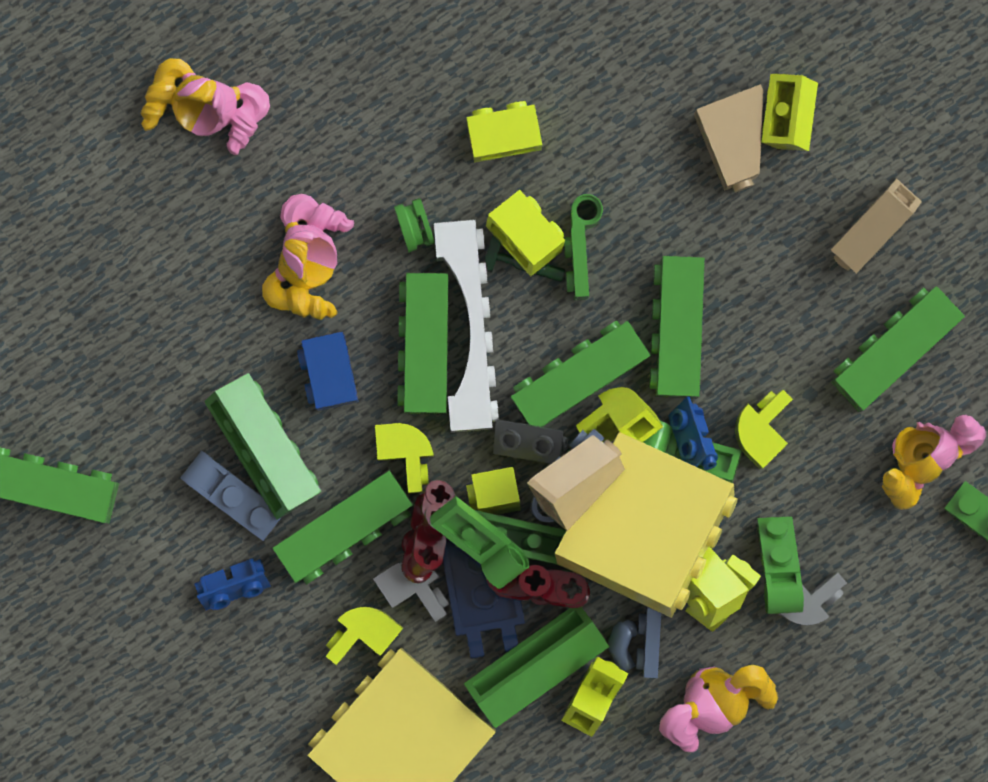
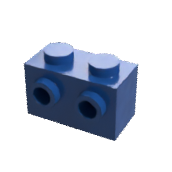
(328, 371)

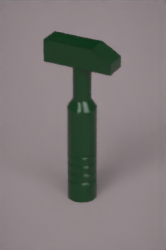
(493, 254)

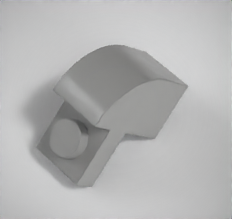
(398, 588)
(827, 592)

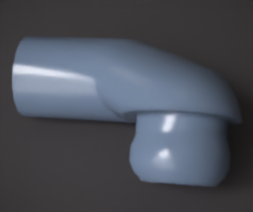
(619, 642)

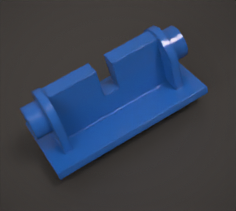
(689, 428)
(247, 581)

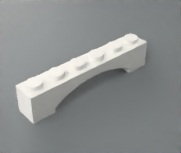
(458, 247)

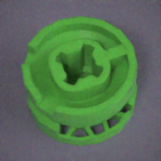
(410, 225)

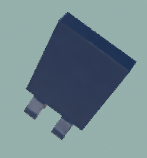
(475, 604)

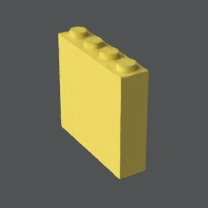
(649, 528)
(401, 729)

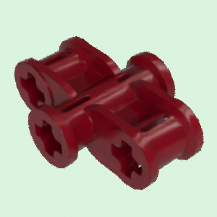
(424, 544)
(551, 593)

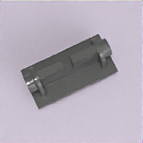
(528, 441)

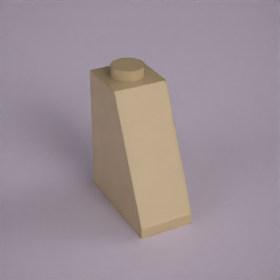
(734, 136)
(875, 227)
(576, 480)

